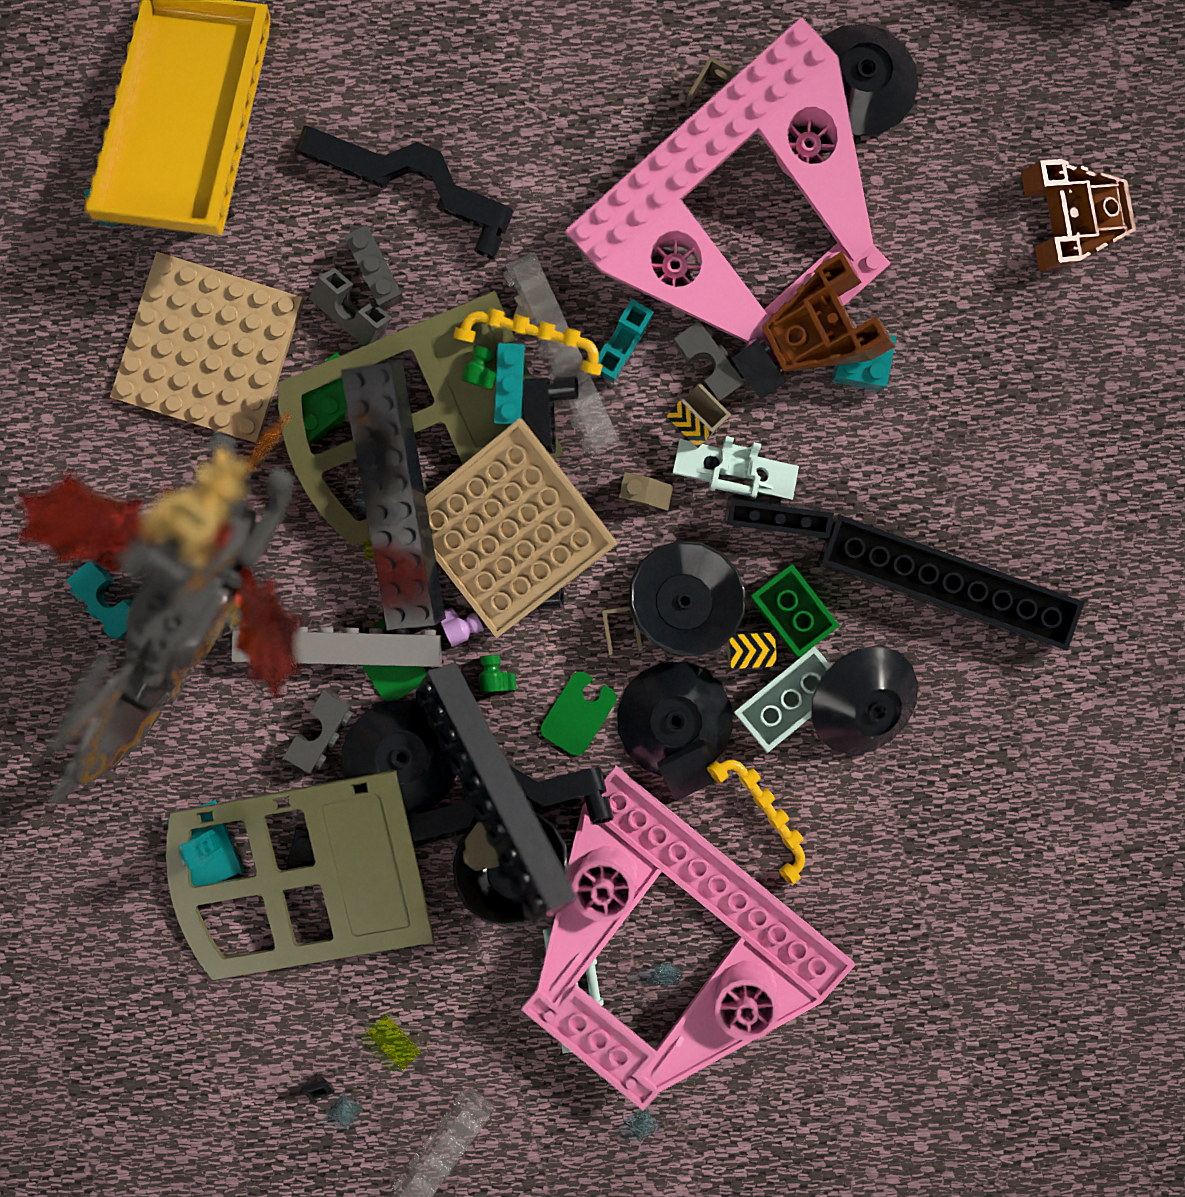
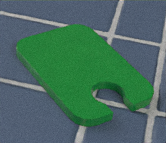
(391, 680)
(574, 719)

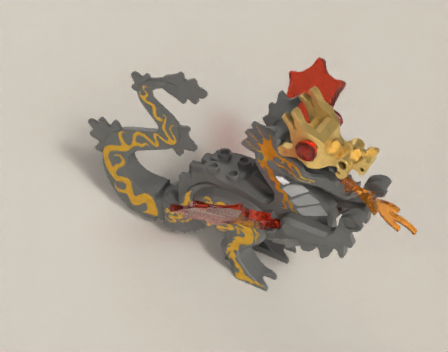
(195, 590)

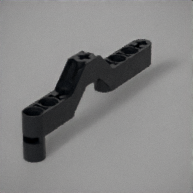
(414, 159)
(540, 418)
(544, 795)

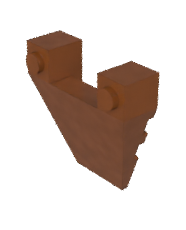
(1083, 209)
(816, 328)

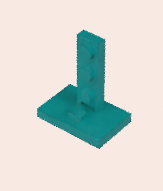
(210, 852)

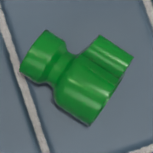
(477, 370)
(492, 678)

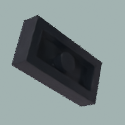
(301, 850)

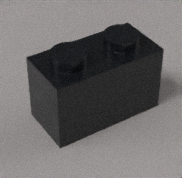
(759, 367)

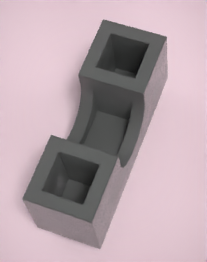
(374, 268)
(333, 297)
(698, 342)
(332, 713)

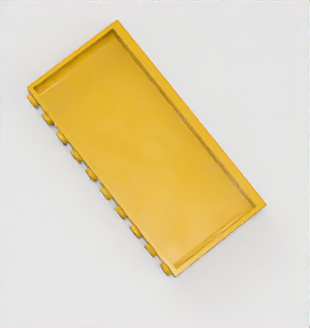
(180, 115)

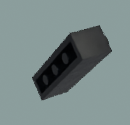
(779, 517)

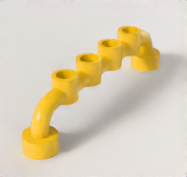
(544, 330)
(776, 818)

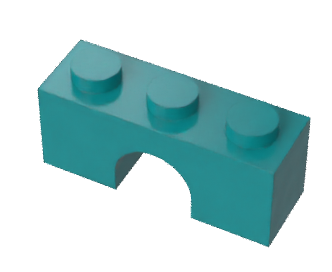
(624, 340)
(508, 383)
(90, 585)

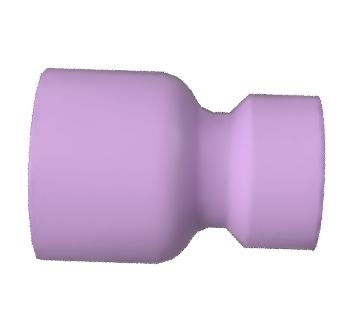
(458, 629)

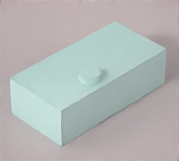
(784, 701)

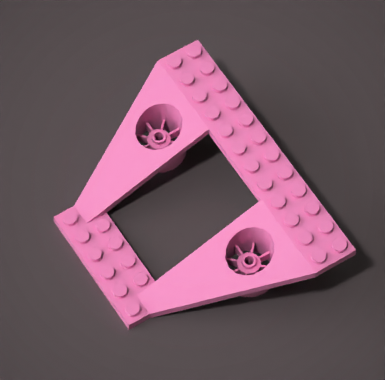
(782, 89)
(773, 949)

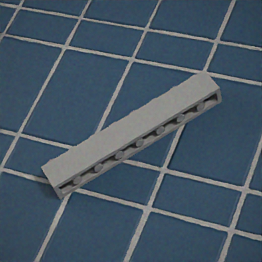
(363, 648)

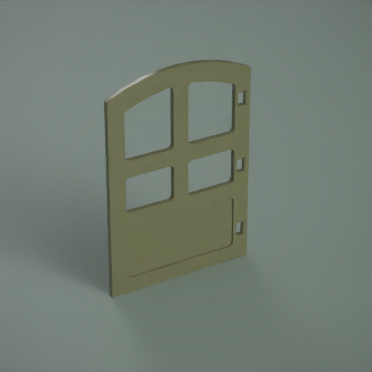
(458, 404)
(360, 863)

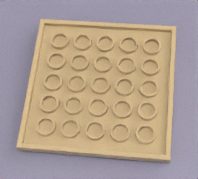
(207, 347)
(512, 528)

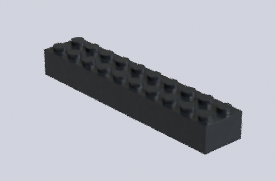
(394, 494)
(951, 583)
(494, 794)

